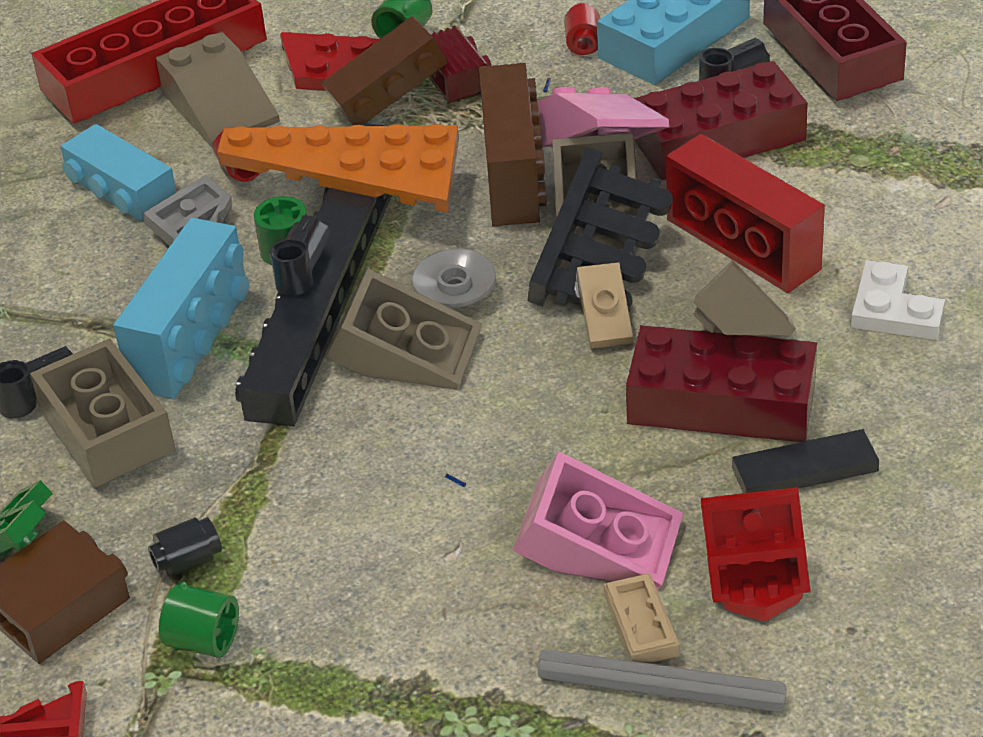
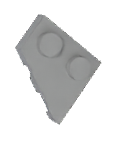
(198, 200)

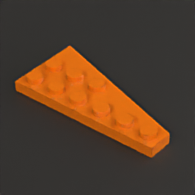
(354, 159)

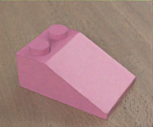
(595, 114)
(596, 525)

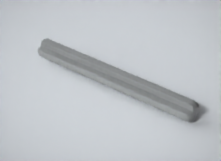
(662, 680)

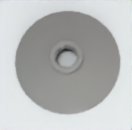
(454, 277)

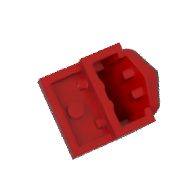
(756, 552)

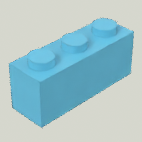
(117, 171)

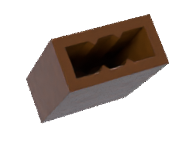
(58, 590)

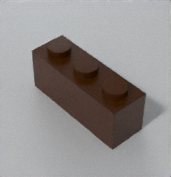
(384, 72)

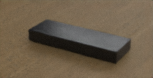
(806, 463)

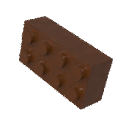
(512, 144)

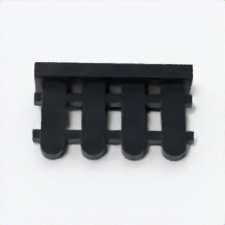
(597, 218)

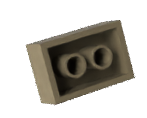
(103, 412)

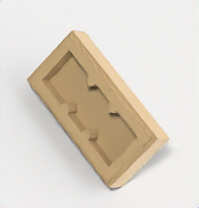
(604, 305)
(641, 619)

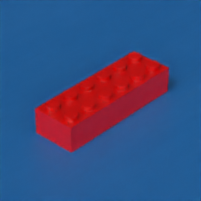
(119, 56)

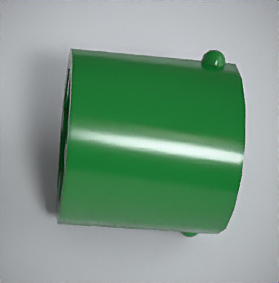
(394, 12)
(274, 221)
(198, 620)

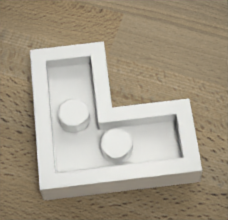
(886, 309)

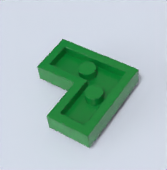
(21, 517)

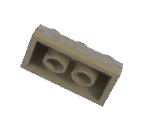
(739, 306)

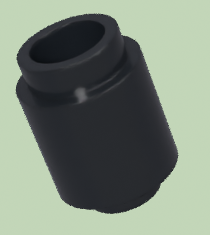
(184, 546)

